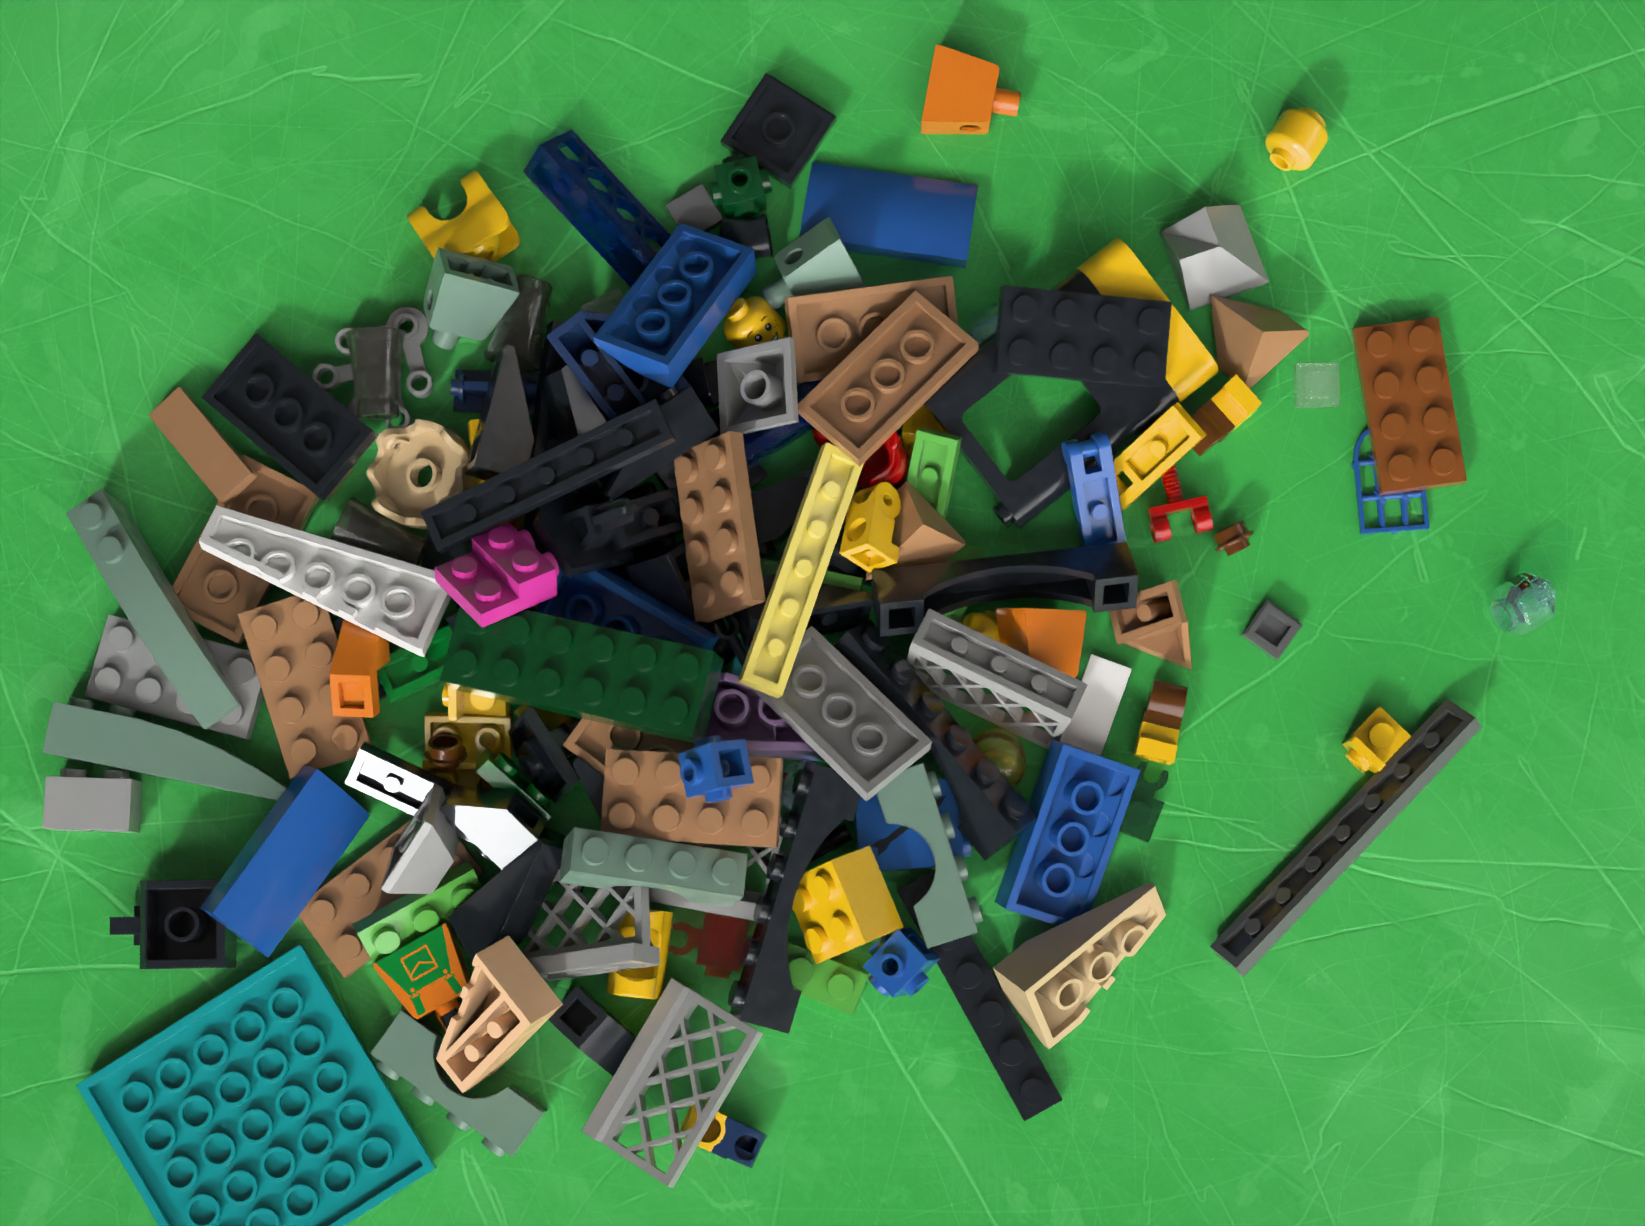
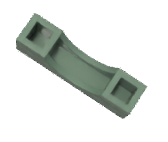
(691, 871)
(945, 909)
(411, 1052)

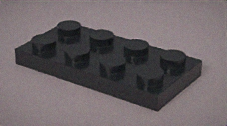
(1082, 337)
(290, 417)

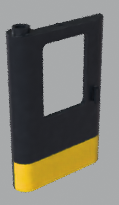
(1122, 409)

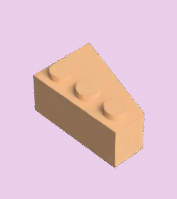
(497, 1014)

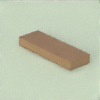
(202, 446)

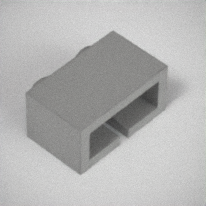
(92, 804)

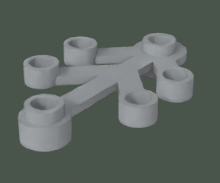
(413, 354)

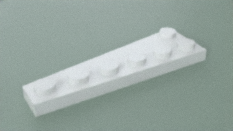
(353, 583)

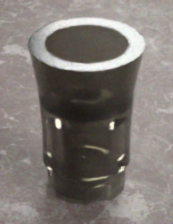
(524, 324)
(376, 371)
(373, 532)

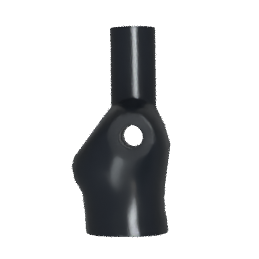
(749, 231)

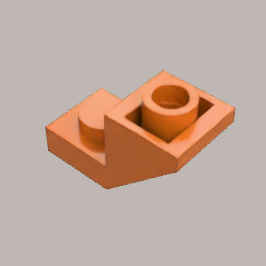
(355, 671)

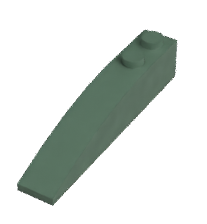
(152, 606)
(151, 749)

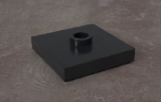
(779, 130)

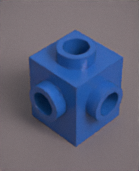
(715, 768)
(900, 963)

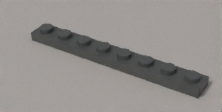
(1345, 837)

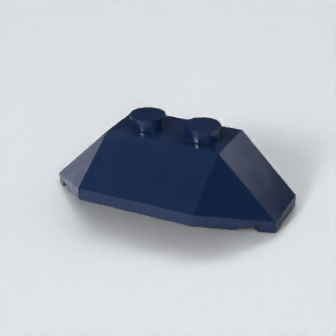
(607, 380)

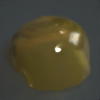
(1004, 750)

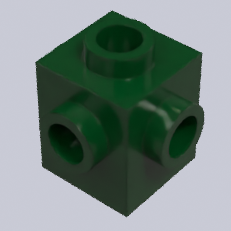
(743, 200)

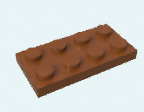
(1408, 406)

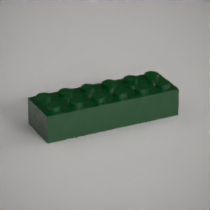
(586, 672)

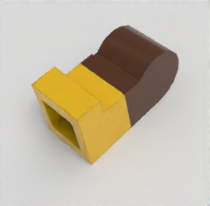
(1224, 413)
(1161, 723)

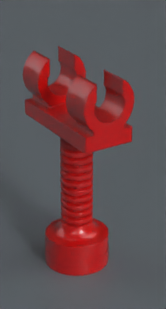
(1198, 508)

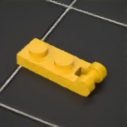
(1155, 452)

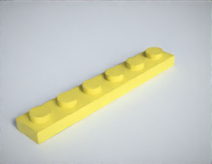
(800, 572)

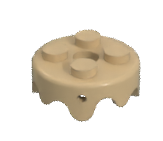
(401, 458)

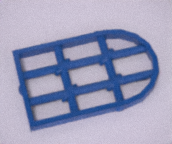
(1381, 500)

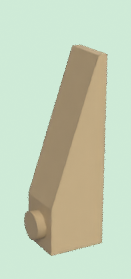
(1064, 967)

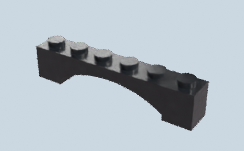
(1085, 575)
(986, 802)
(765, 987)

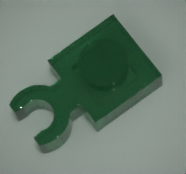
(1143, 808)

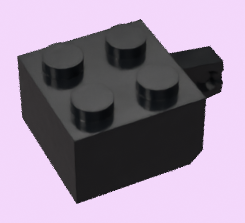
(175, 929)

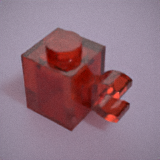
(718, 943)

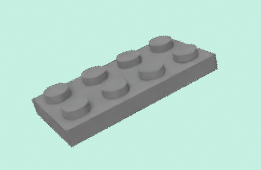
(132, 679)
(846, 718)

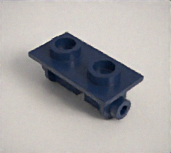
(471, 387)

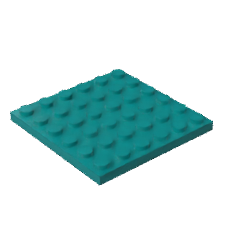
(258, 1110)

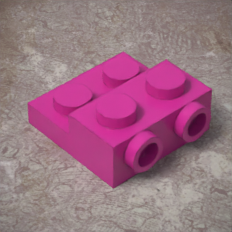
(499, 575)

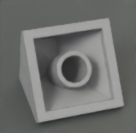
(1213, 255)
(757, 387)
(423, 850)

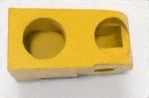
(871, 527)

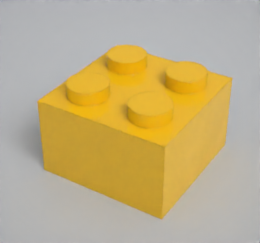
(844, 905)

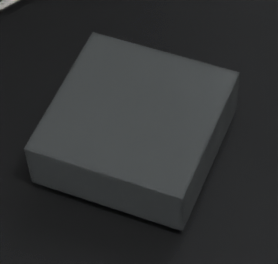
(695, 210)
(1271, 630)

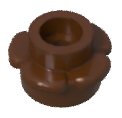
(1233, 538)
(446, 751)

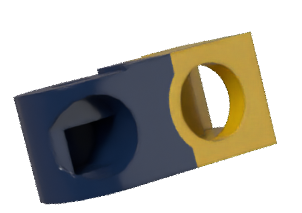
(728, 1137)

